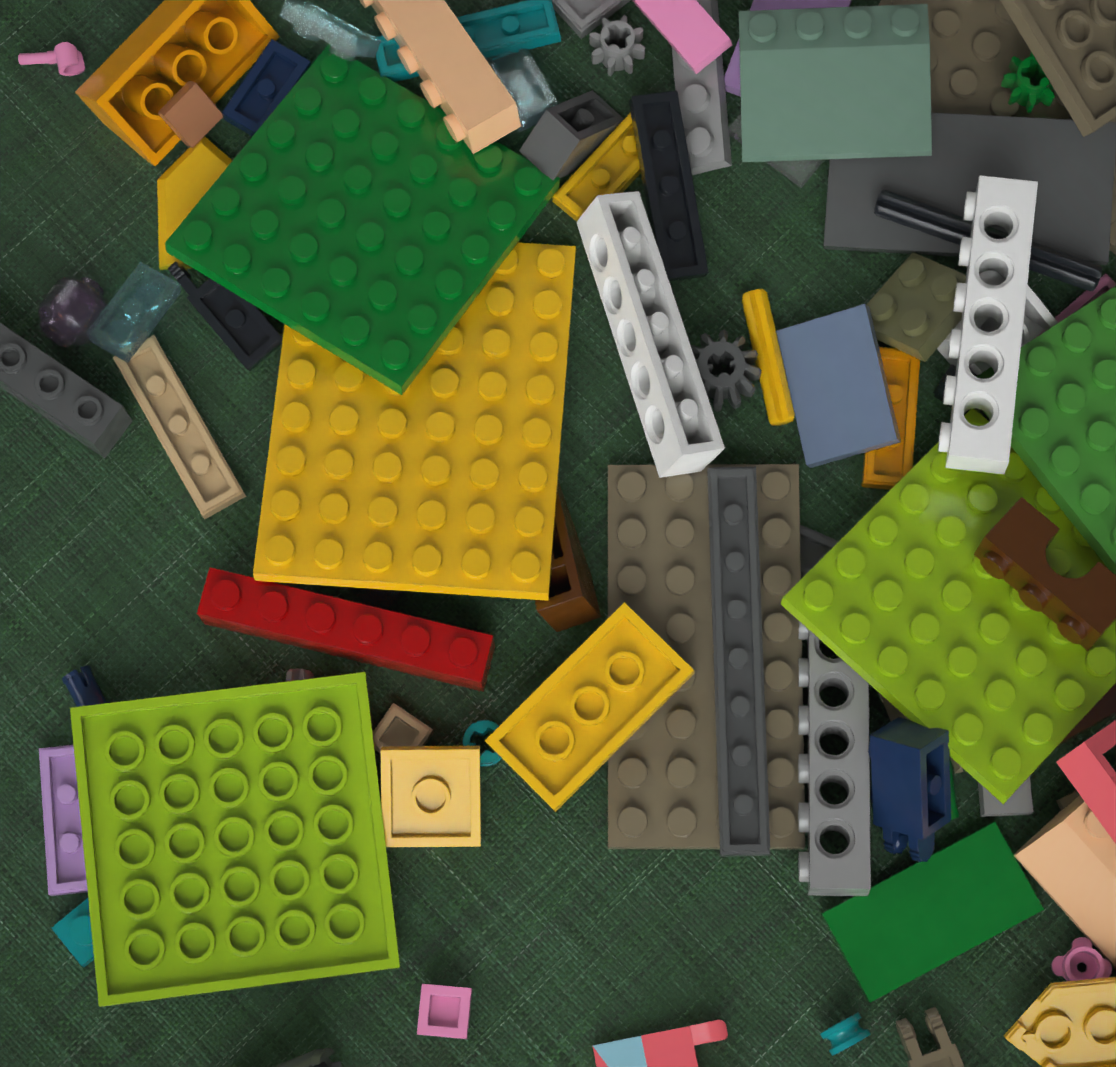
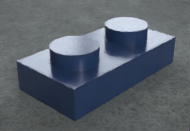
(265, 87)

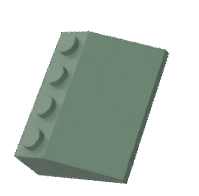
(835, 83)

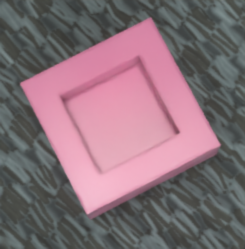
(444, 1011)

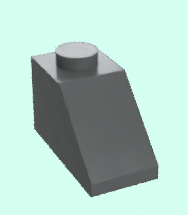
(570, 134)

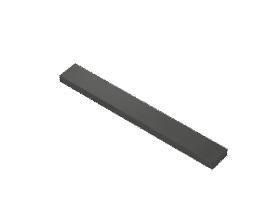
(738, 662)

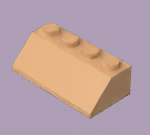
(1077, 869)

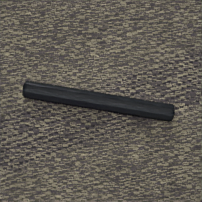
(953, 228)

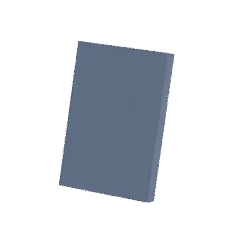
(838, 386)

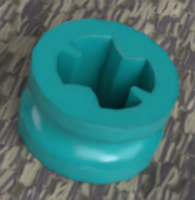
(481, 728)
(845, 1034)

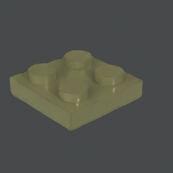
(916, 306)

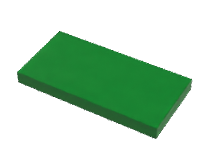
(932, 912)

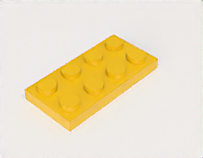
(589, 706)

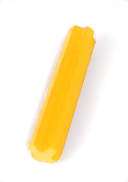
(769, 360)

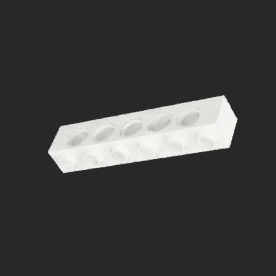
(1011, 206)
(649, 334)

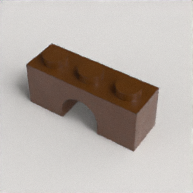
(1017, 554)

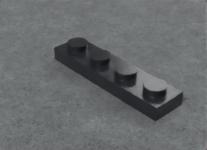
(668, 184)

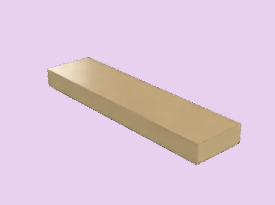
(180, 429)

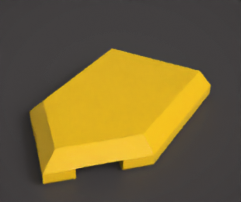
(183, 188)
(1070, 1025)

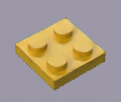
(431, 796)

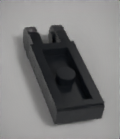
(234, 319)

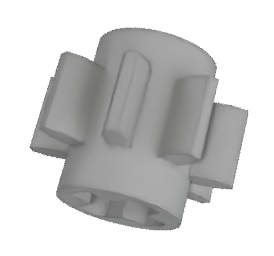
(622, 35)

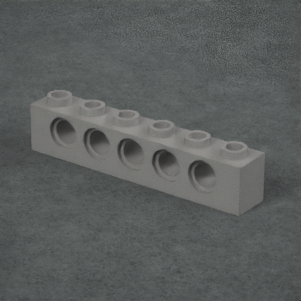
(851, 870)

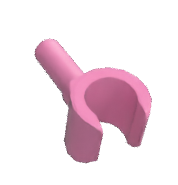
(65, 54)

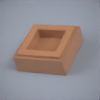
(190, 114)

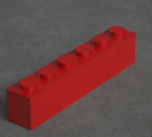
(346, 629)

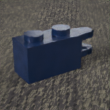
(910, 785)

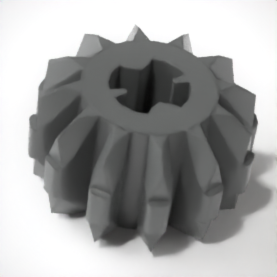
(740, 371)

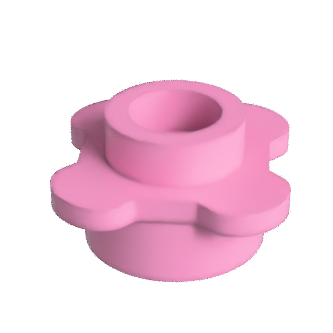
(1081, 952)

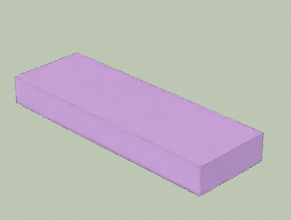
(62, 821)

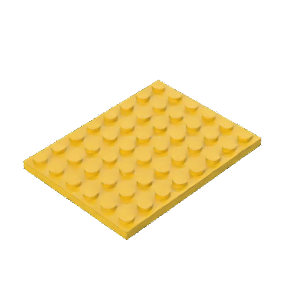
(430, 483)

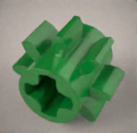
(1020, 87)

